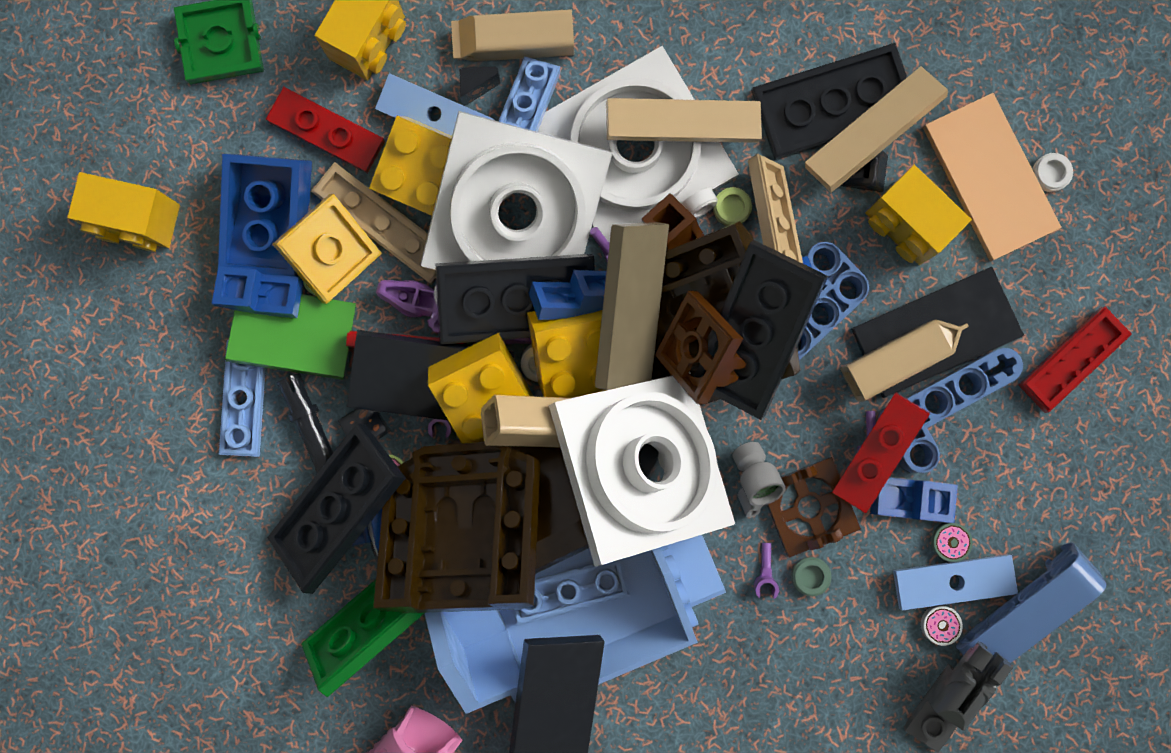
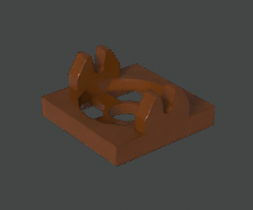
(675, 354)
(844, 524)

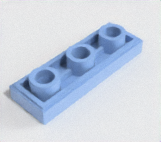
(530, 94)
(417, 103)
(242, 423)
(977, 580)
(592, 587)

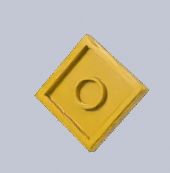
(327, 248)

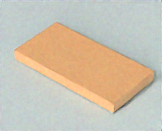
(991, 177)

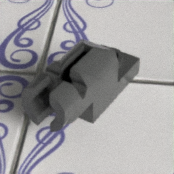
(957, 696)

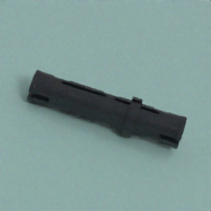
(306, 420)

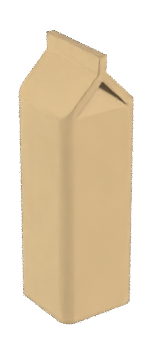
(513, 36)
(901, 358)
(519, 421)

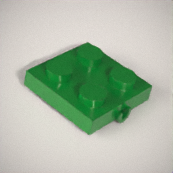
(218, 40)

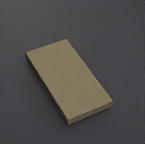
(631, 304)

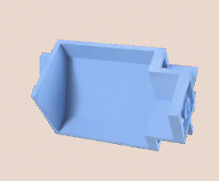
(483, 649)

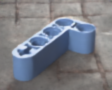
(831, 298)
(953, 399)
(1040, 607)

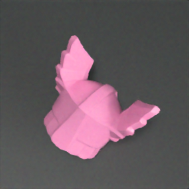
(418, 734)

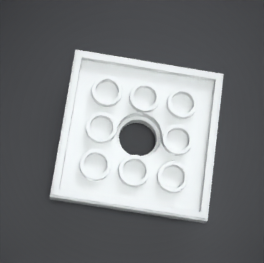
(500, 159)
(673, 166)
(615, 500)

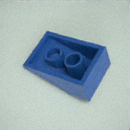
(259, 205)

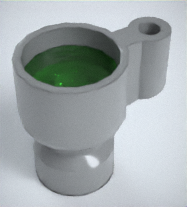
(759, 479)

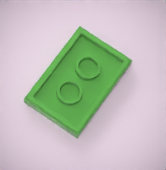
(300, 345)

